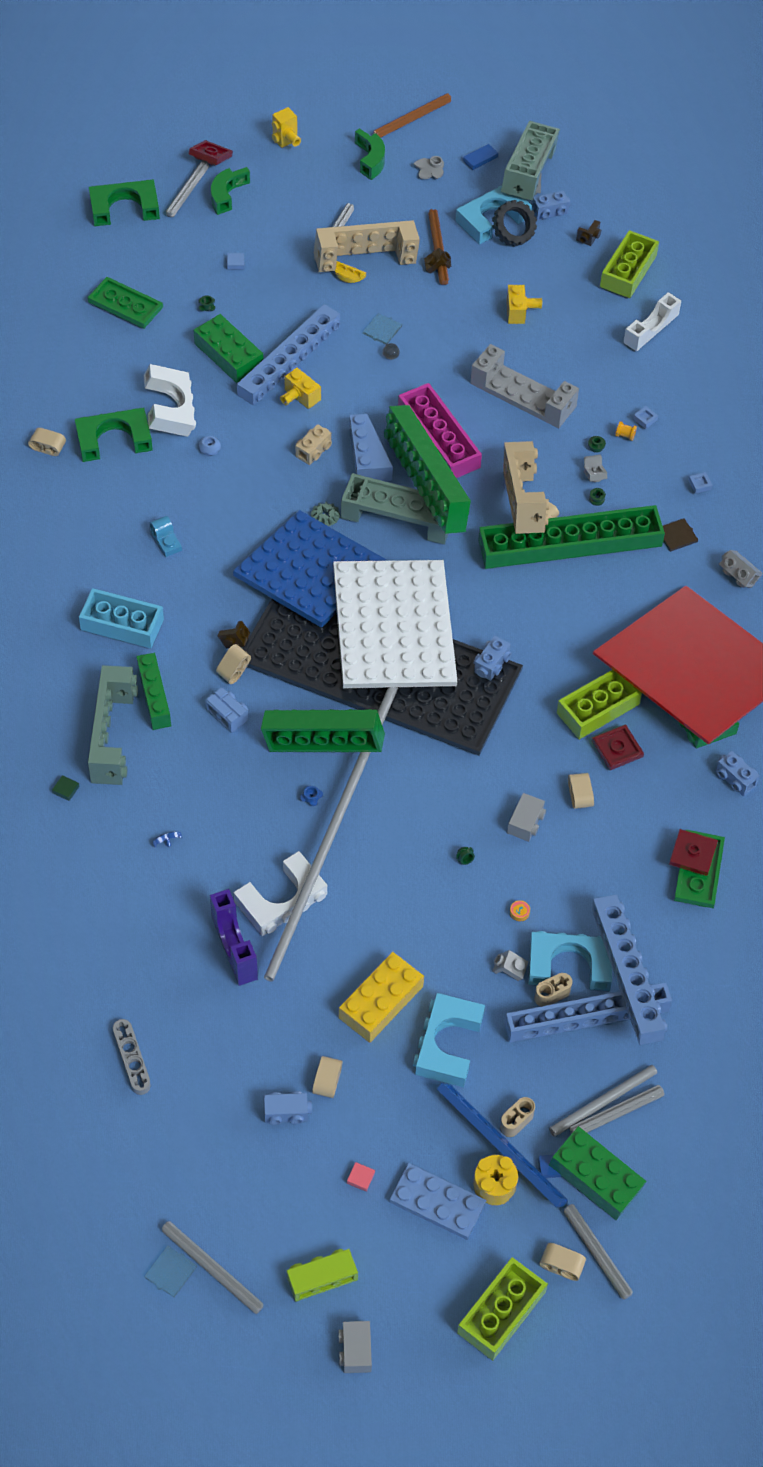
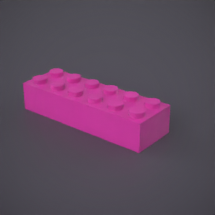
(443, 429)

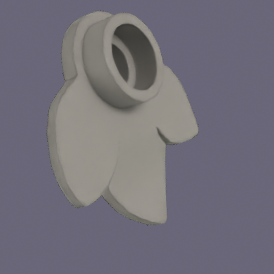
(430, 167)

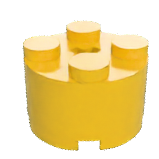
(494, 1168)

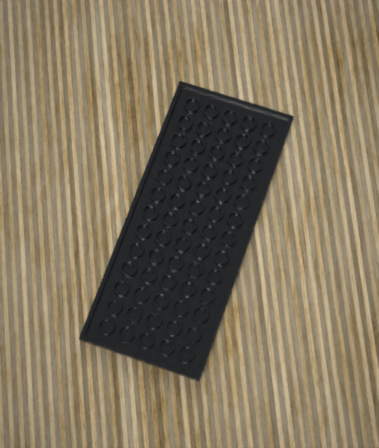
(310, 658)

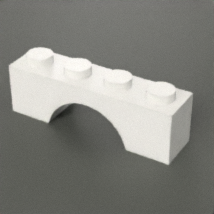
(641, 332)

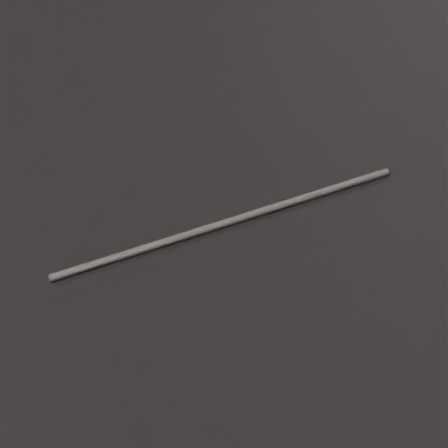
(324, 848)

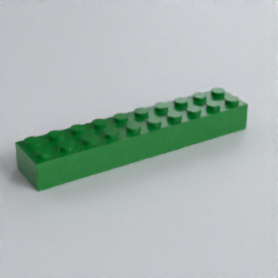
(427, 469)
(573, 537)

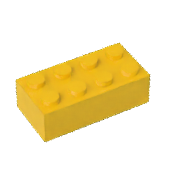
(381, 997)

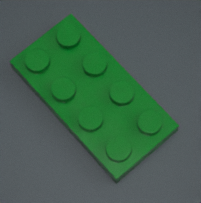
(125, 302)
(698, 888)

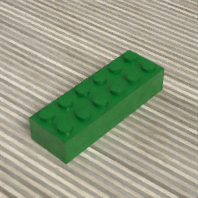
(323, 730)

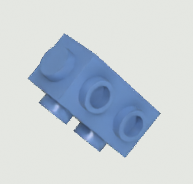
(551, 205)
(491, 659)
(737, 773)
(287, 1108)

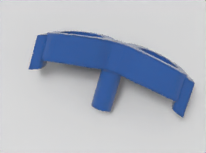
(167, 836)

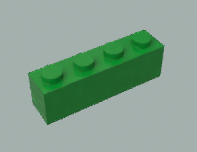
(153, 691)

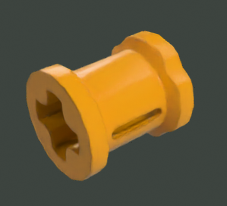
(626, 431)

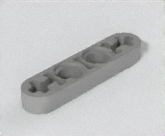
(129, 1057)

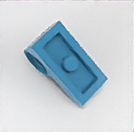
(164, 535)

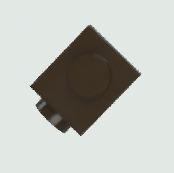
(588, 236)
(437, 259)
(238, 635)

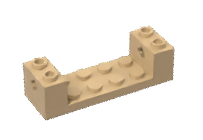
(366, 238)
(526, 508)

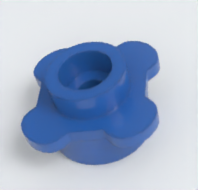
(311, 790)

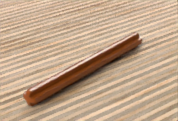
(413, 115)
(438, 243)

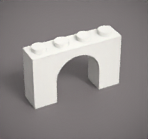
(178, 386)
(267, 915)

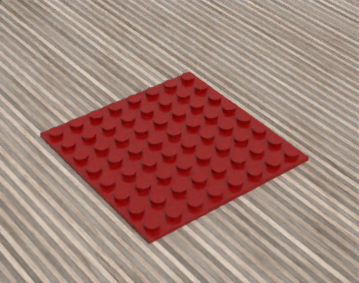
(690, 663)

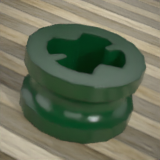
(597, 501)

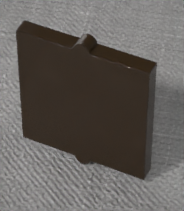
(678, 535)

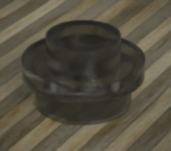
(391, 351)

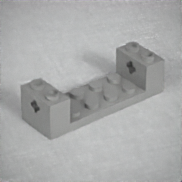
(522, 392)

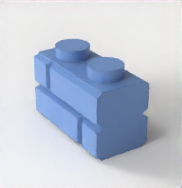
(227, 709)

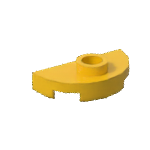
(348, 274)

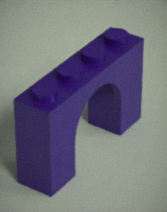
(239, 953)

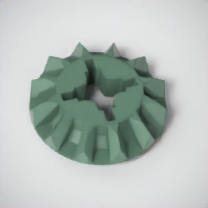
(334, 513)

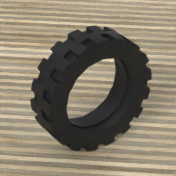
(525, 212)

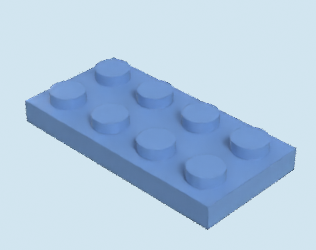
(437, 1201)

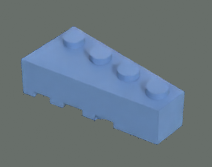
(368, 452)

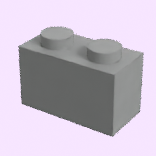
(526, 817)
(356, 1347)

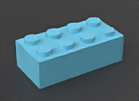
(121, 618)

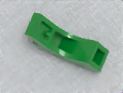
(374, 162)
(223, 184)

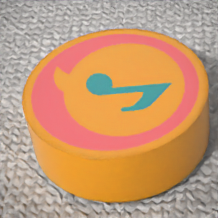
(519, 910)

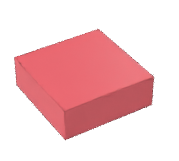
(361, 1176)

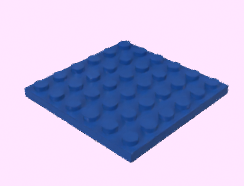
(298, 566)

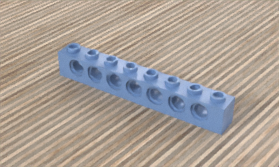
(288, 354)
(575, 1014)
(646, 1030)

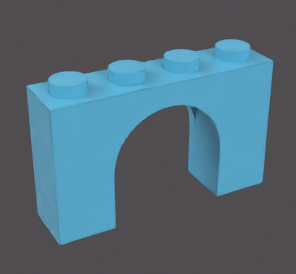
(473, 221)
(547, 945)
(446, 1012)

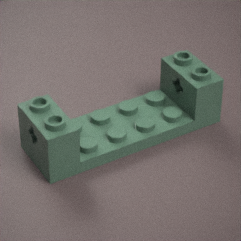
(528, 160)
(388, 500)
(107, 763)

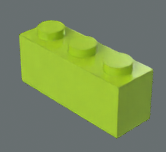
(322, 1274)

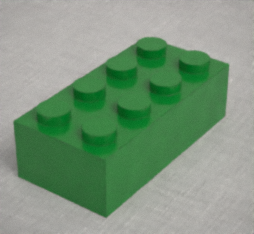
(227, 347)
(597, 1173)

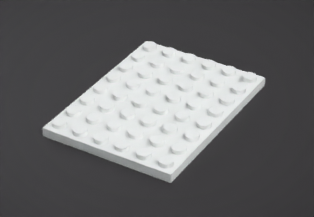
(394, 624)

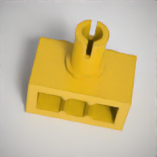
(285, 128)
(518, 303)
(301, 388)

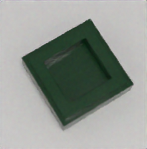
(65, 788)

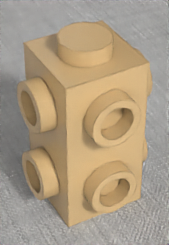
(313, 444)

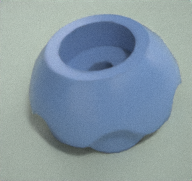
(209, 445)

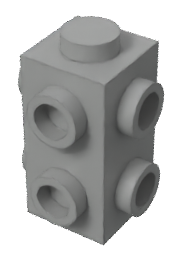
(740, 568)

